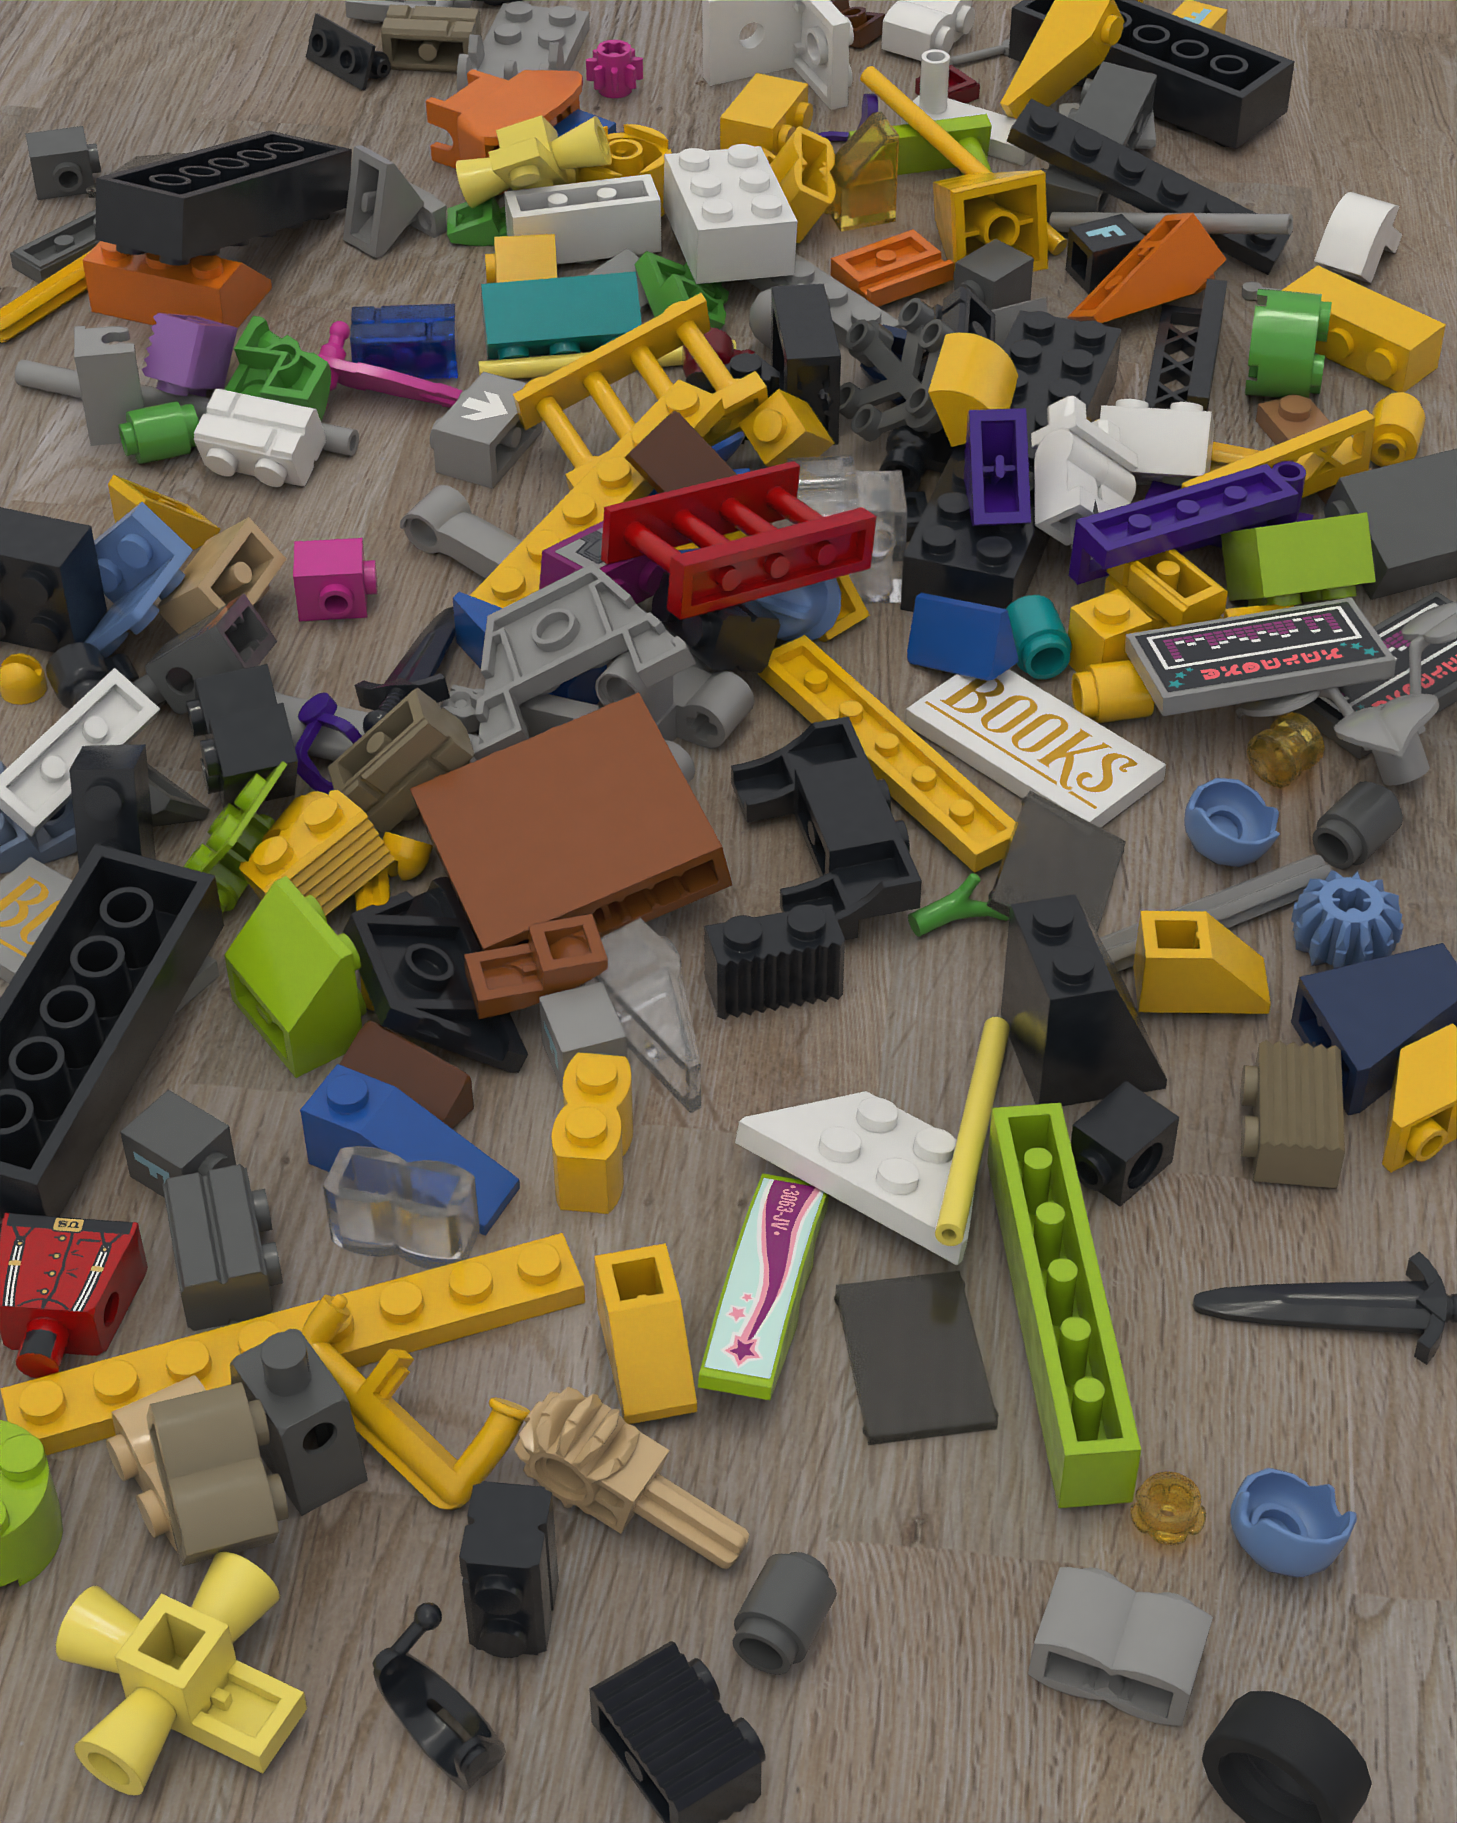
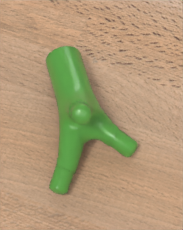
(951, 908)

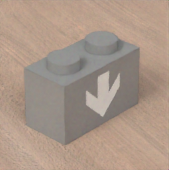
(482, 432)

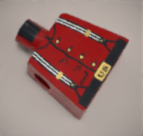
(65, 1286)

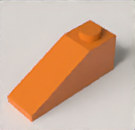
(1162, 267)

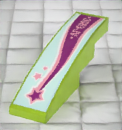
(764, 1288)

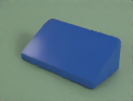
(961, 637)

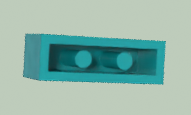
(558, 314)

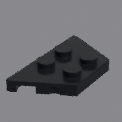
(418, 978)

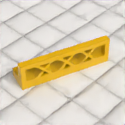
(1323, 452)

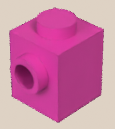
(332, 579)

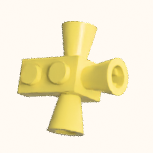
(533, 158)
(180, 1675)

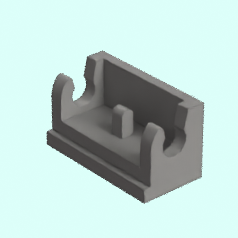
(106, 380)

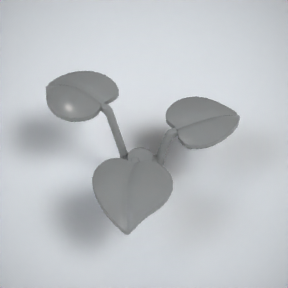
(1391, 727)

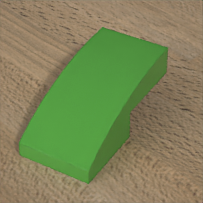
(476, 225)

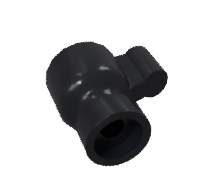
(916, 453)
(80, 668)

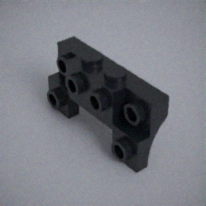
(843, 821)

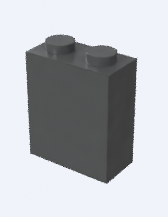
(1409, 520)

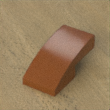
(556, 959)

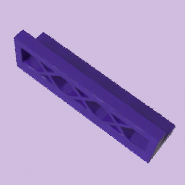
(1178, 520)

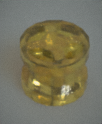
(1285, 749)

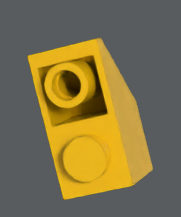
(1196, 966)
(1422, 1100)
(645, 1333)

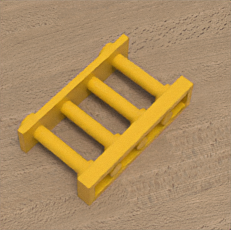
(636, 350)

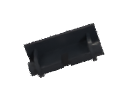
(345, 53)

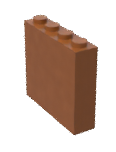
(573, 829)

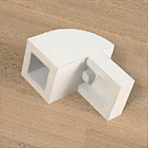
(1357, 236)

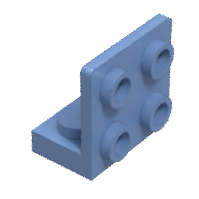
(136, 565)

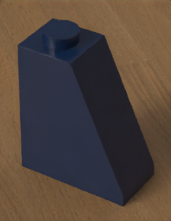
(1374, 1013)

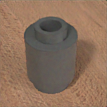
(1357, 825)
(783, 1612)

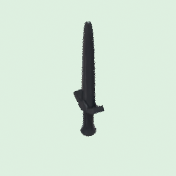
(413, 671)
(1363, 1306)

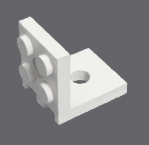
(788, 34)

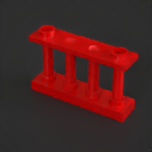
(744, 568)

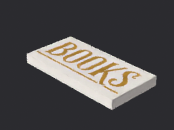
(1036, 744)

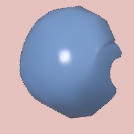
(1230, 822)
(1288, 1523)

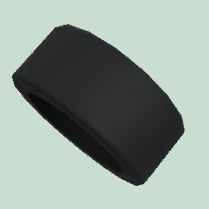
(1284, 1763)

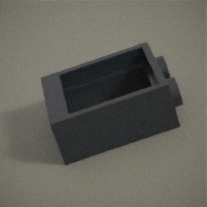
(807, 350)

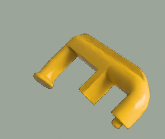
(395, 1432)

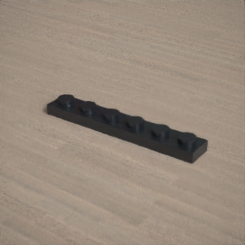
(1135, 178)

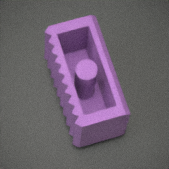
(189, 354)

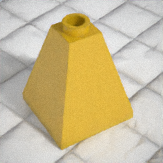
(993, 206)

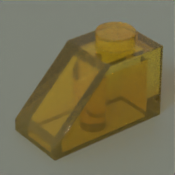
(866, 176)

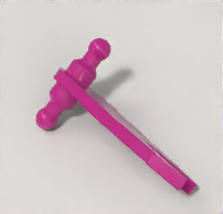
(379, 379)

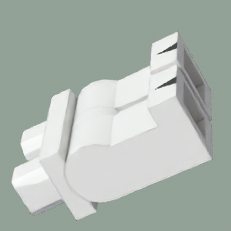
(1078, 469)

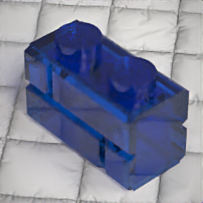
(407, 339)

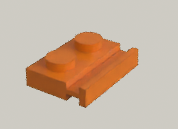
(892, 268)

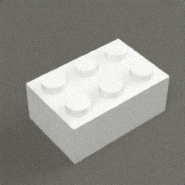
(729, 214)

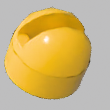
(22, 679)
(409, 855)

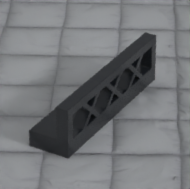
(1199, 344)

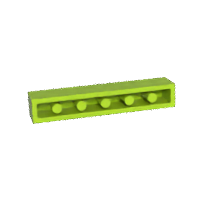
(1062, 1308)

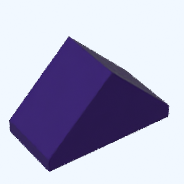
(997, 467)

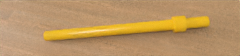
(938, 137)

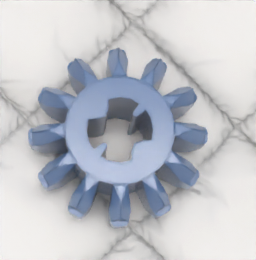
(1346, 920)

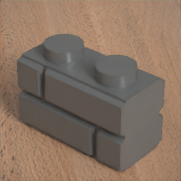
(219, 1246)

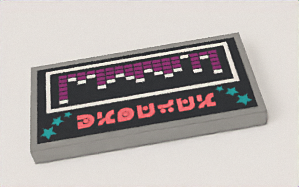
(1259, 656)

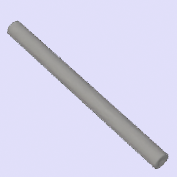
(1212, 222)

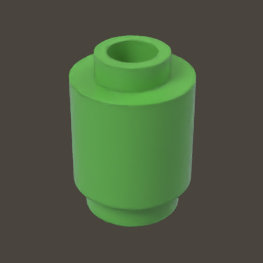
(159, 431)

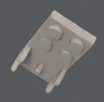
(525, 40)

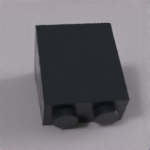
(1071, 1008)

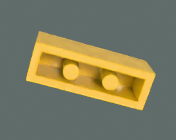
(1374, 332)

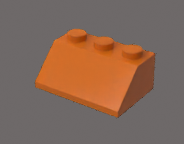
(143, 286)

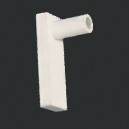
(937, 105)
(40, 778)

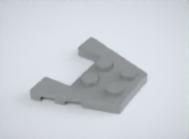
(558, 636)

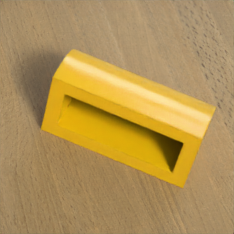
(967, 377)

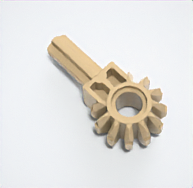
(614, 1470)

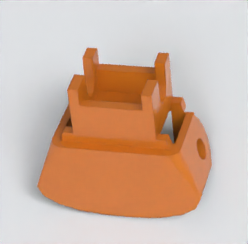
(496, 103)

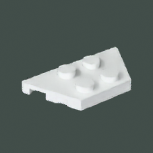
(866, 1158)

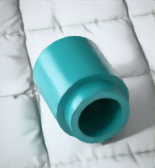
(1039, 637)

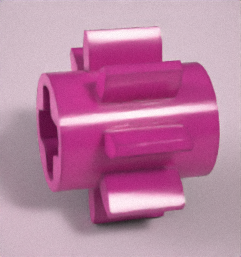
(614, 68)

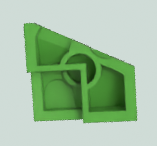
(671, 282)
(279, 369)

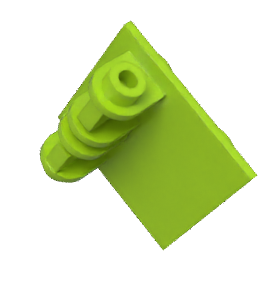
(234, 839)

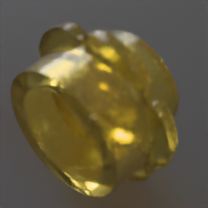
(1172, 1493)

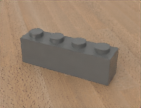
(1116, 106)

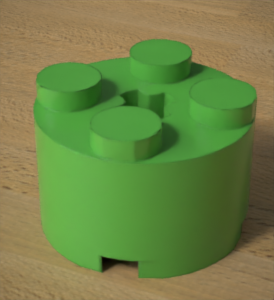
(1285, 343)

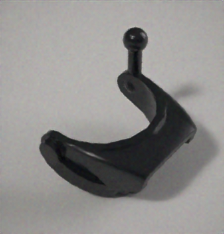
(417, 1696)

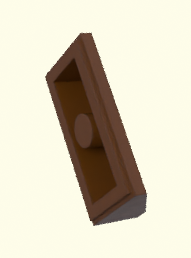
(676, 456)
(416, 1072)

